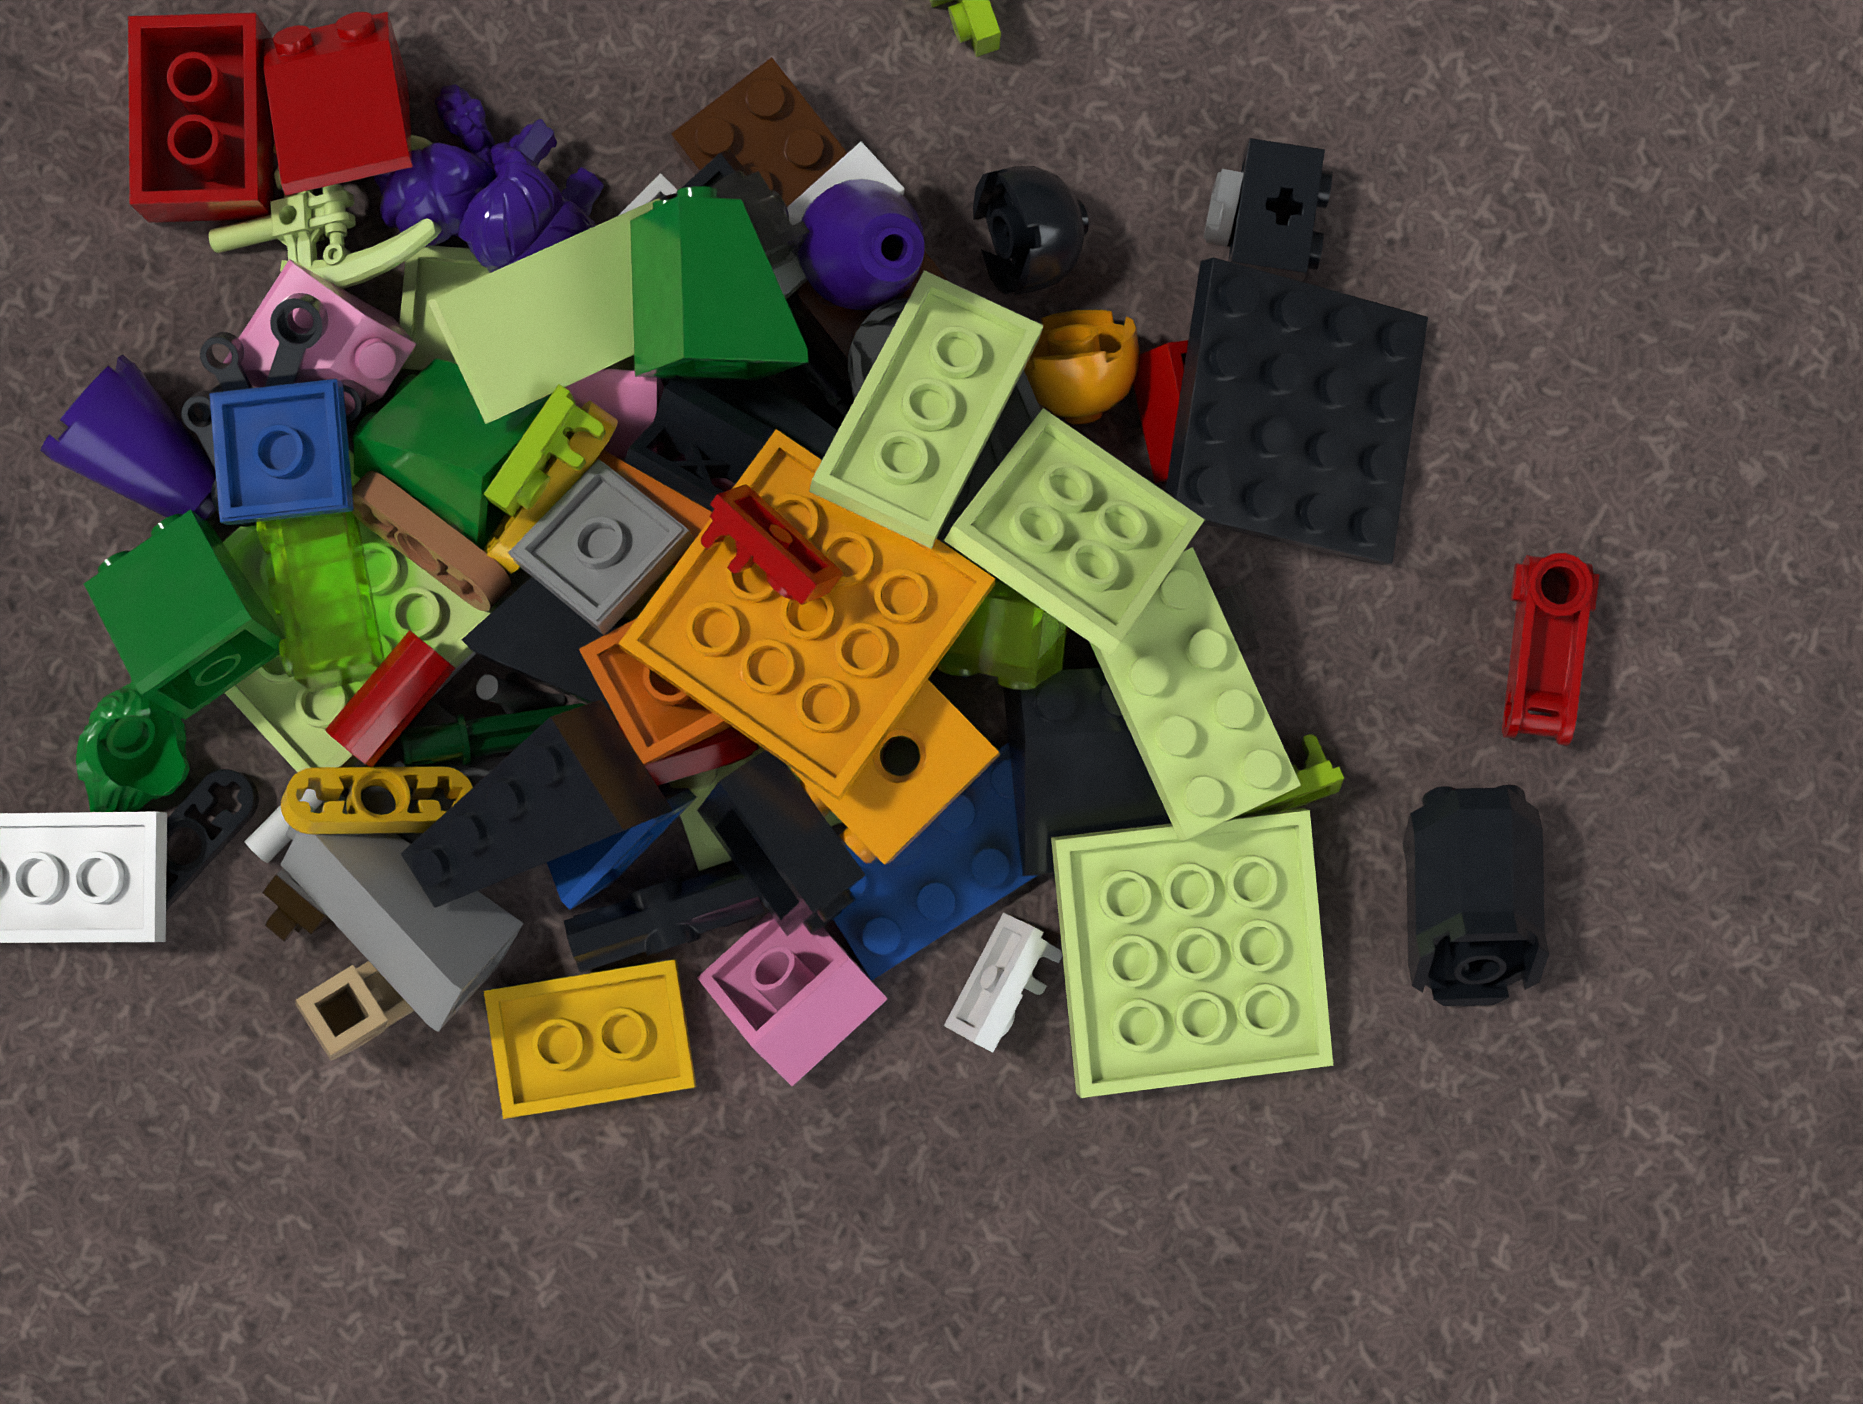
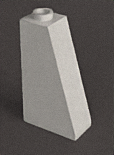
(373, 897)

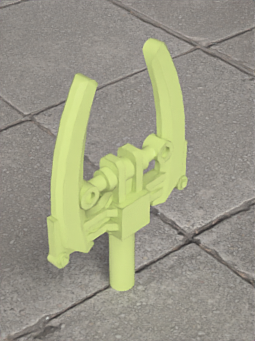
(303, 220)

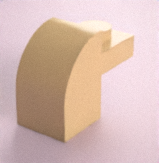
(351, 1009)

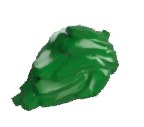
(130, 752)

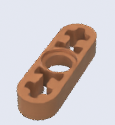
(429, 541)

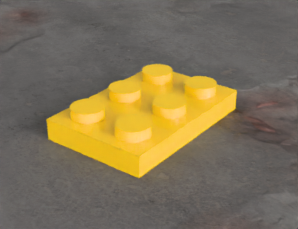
(590, 1039)

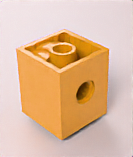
(892, 810)

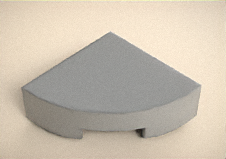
(1223, 207)

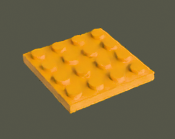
(818, 676)

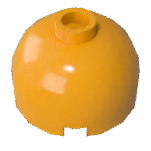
(1083, 364)

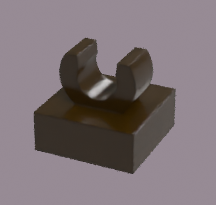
(294, 909)

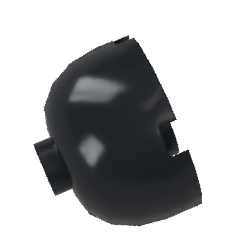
(1032, 222)

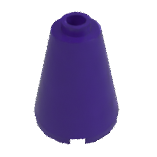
(861, 244)
(134, 445)

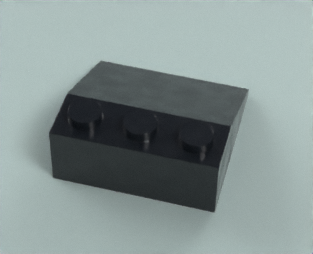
(1074, 765)

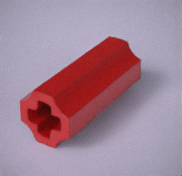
(390, 699)

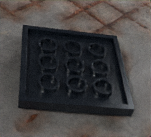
(1296, 412)

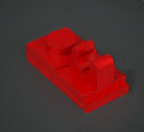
(766, 538)

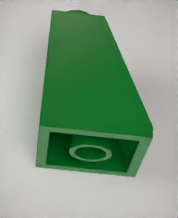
(707, 294)
(440, 448)
(183, 615)

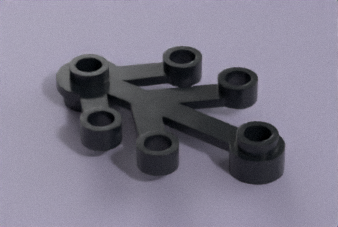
(284, 369)

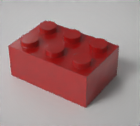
(199, 118)

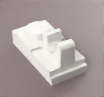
(996, 983)

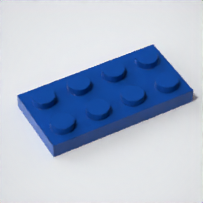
(941, 877)

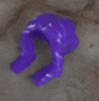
(442, 174)
(522, 206)

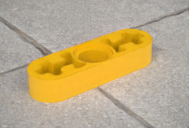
(562, 478)
(329, 784)

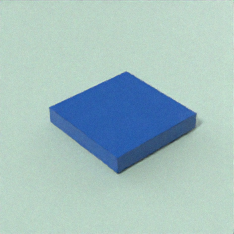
(281, 452)

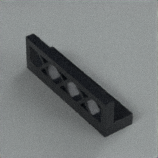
(710, 434)

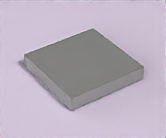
(601, 546)

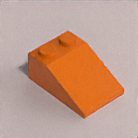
(647, 707)

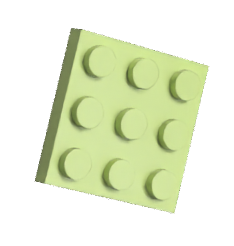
(1075, 531)

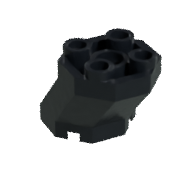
(1475, 894)

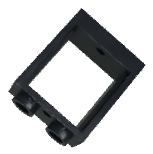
(782, 844)

